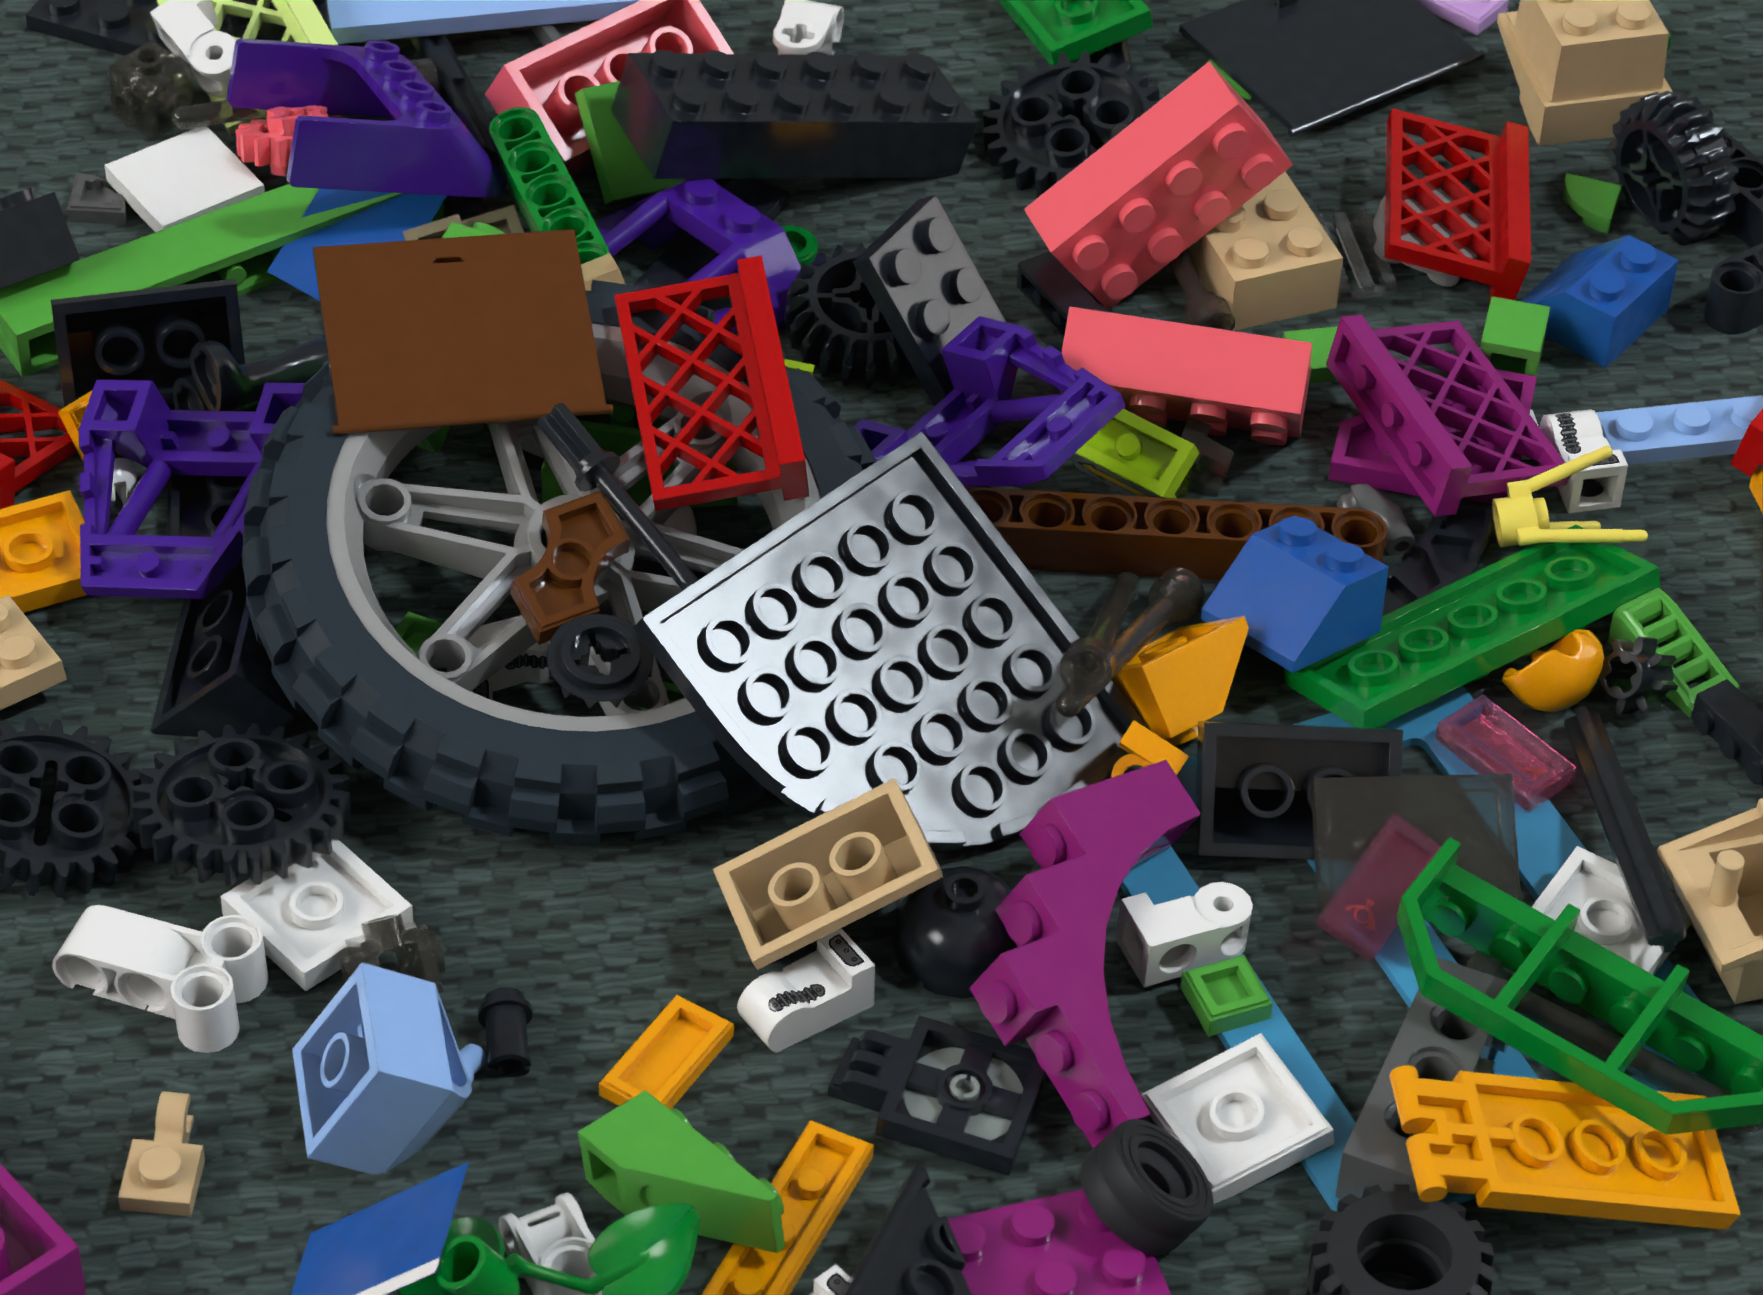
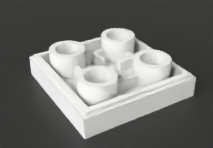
(182, 178)

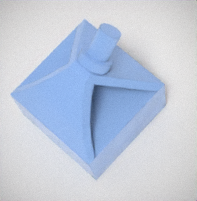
(380, 1071)

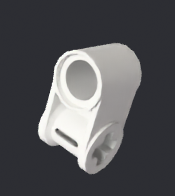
(808, 27)
(553, 1239)

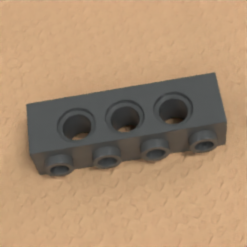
(1439, 1048)

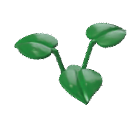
(633, 1256)

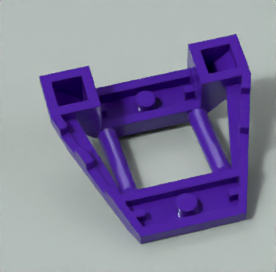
(717, 221)
(983, 374)
(139, 425)

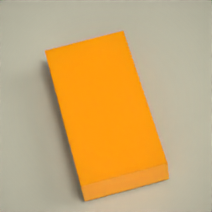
(668, 1054)

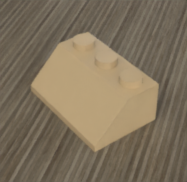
(827, 873)

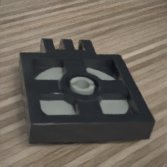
(948, 1091)

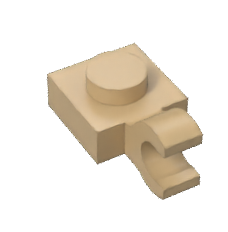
(164, 1172)

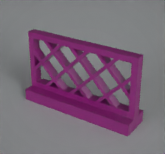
(1411, 422)

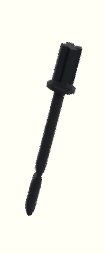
(596, 469)

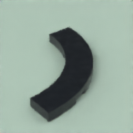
(1444, 554)

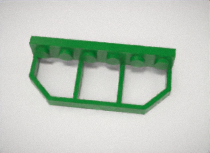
(1592, 979)

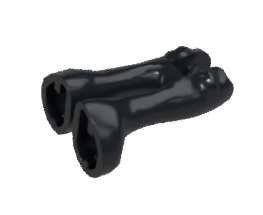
(228, 386)

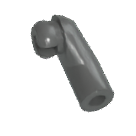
(1399, 535)

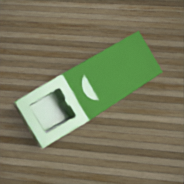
(654, 1157)

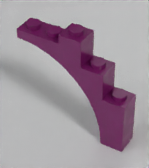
(1058, 917)

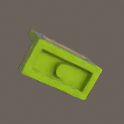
(1137, 457)

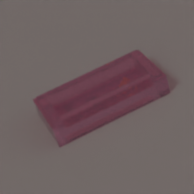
(1500, 744)
(1369, 899)

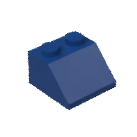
(1606, 297)
(1301, 593)

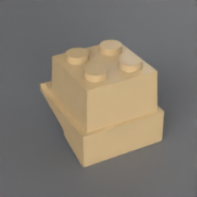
(1583, 63)
(1722, 891)

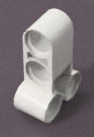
(169, 968)

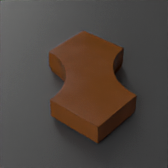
(581, 543)

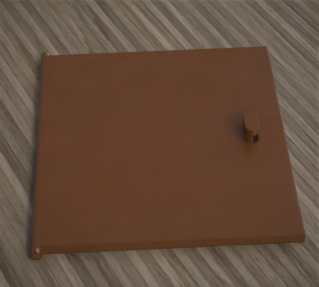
(457, 331)

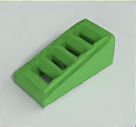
(1661, 618)

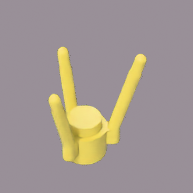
(1526, 520)

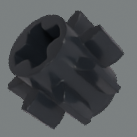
(1637, 675)

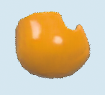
(1560, 675)

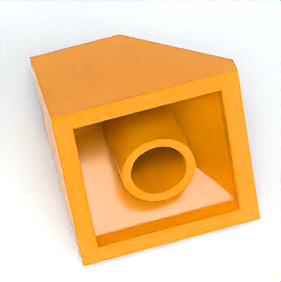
(1184, 677)

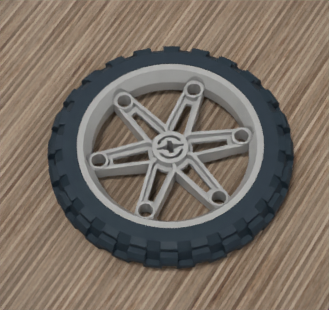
(424, 726)

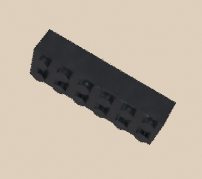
(792, 116)

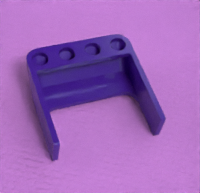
(414, 154)

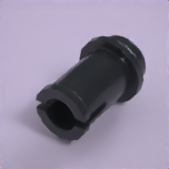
(506, 1018)

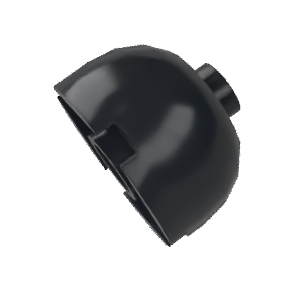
(951, 930)

